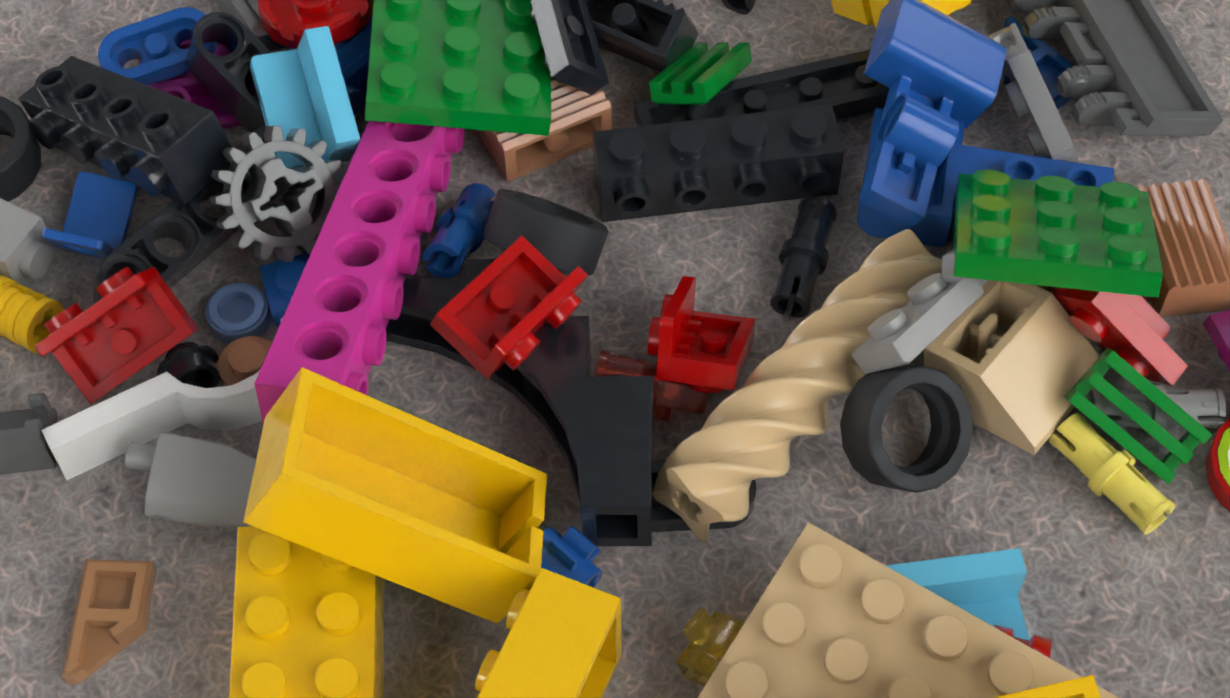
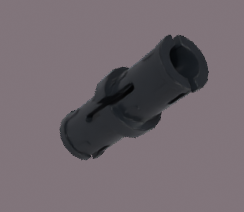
(803, 257)

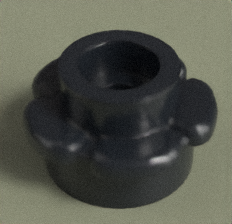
(192, 364)

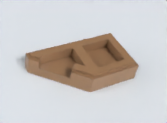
(108, 614)

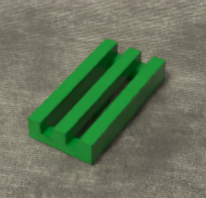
(701, 68)
(1179, 451)

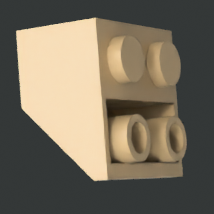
(1014, 361)

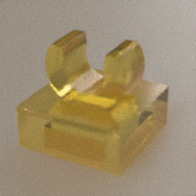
(708, 644)

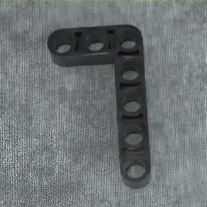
(188, 224)

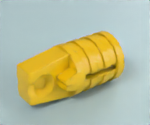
(25, 313)

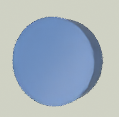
(237, 312)

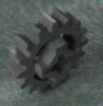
(264, 171)

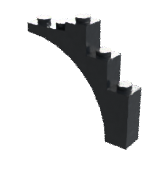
(595, 420)

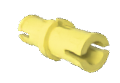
(1112, 473)

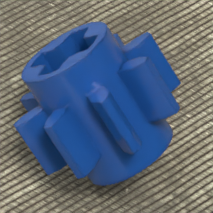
(570, 555)

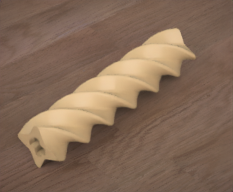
(788, 392)

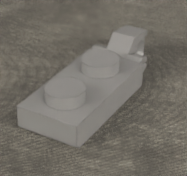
(1031, 96)
(908, 330)

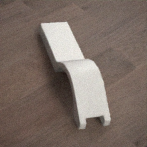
(143, 413)

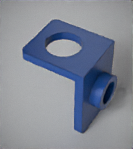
(96, 216)

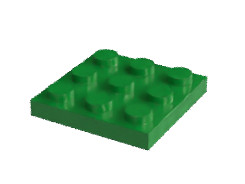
(458, 66)
(1056, 234)

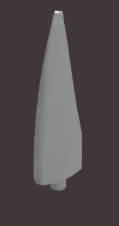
(194, 480)

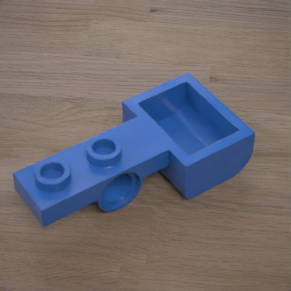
(934, 77)
(967, 160)

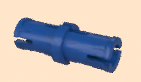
(459, 231)

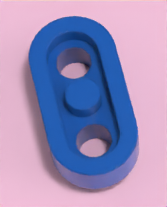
(154, 44)

